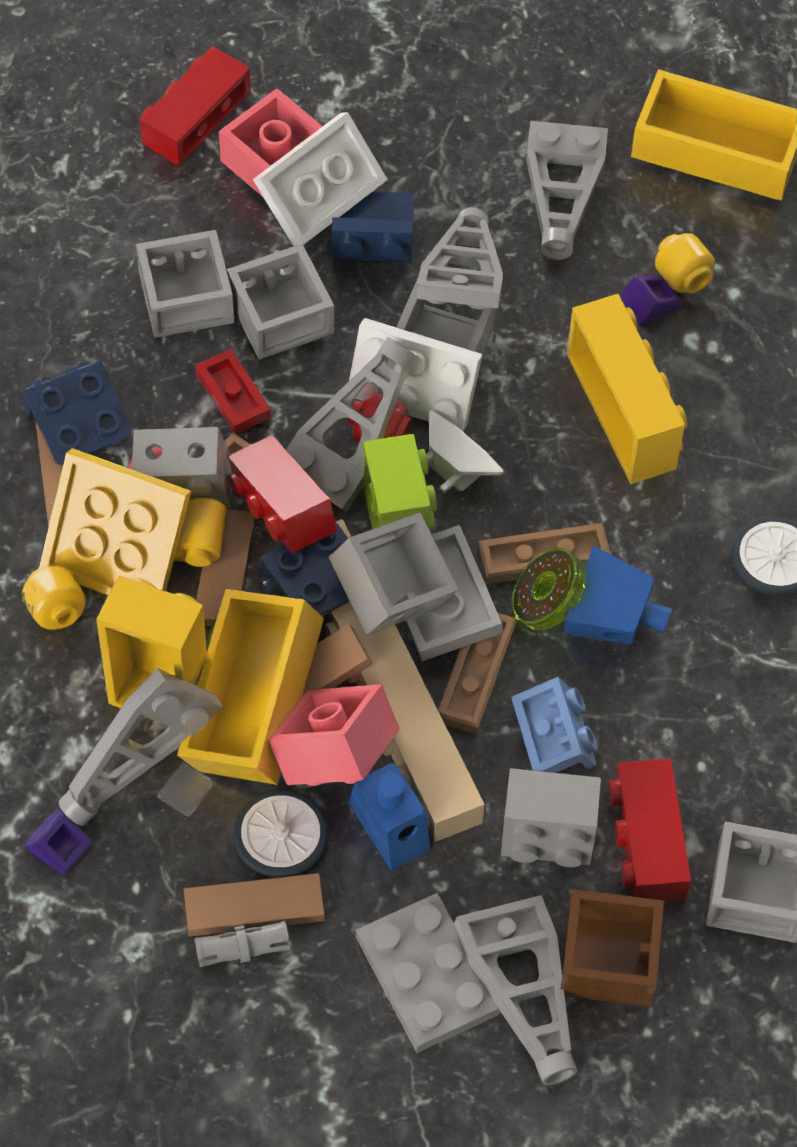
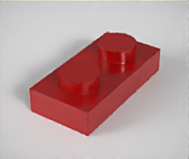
(233, 391)

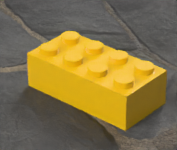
(717, 135)
(626, 388)
(148, 631)
(258, 674)

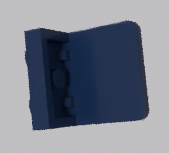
(375, 229)
(77, 411)
(306, 574)

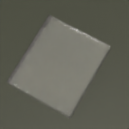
(185, 789)

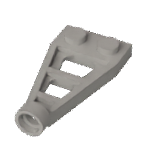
(567, 146)
(463, 286)
(339, 476)
(161, 698)
(511, 930)

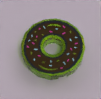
(550, 568)

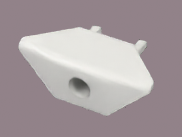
(456, 455)

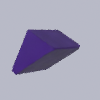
(650, 298)
(59, 842)

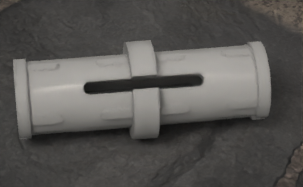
(242, 944)

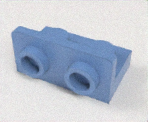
(554, 727)

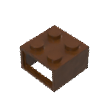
(612, 948)

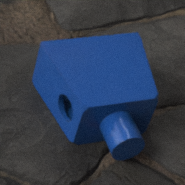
(615, 602)
(387, 807)

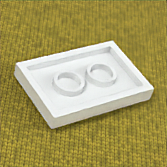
(320, 179)
(437, 379)

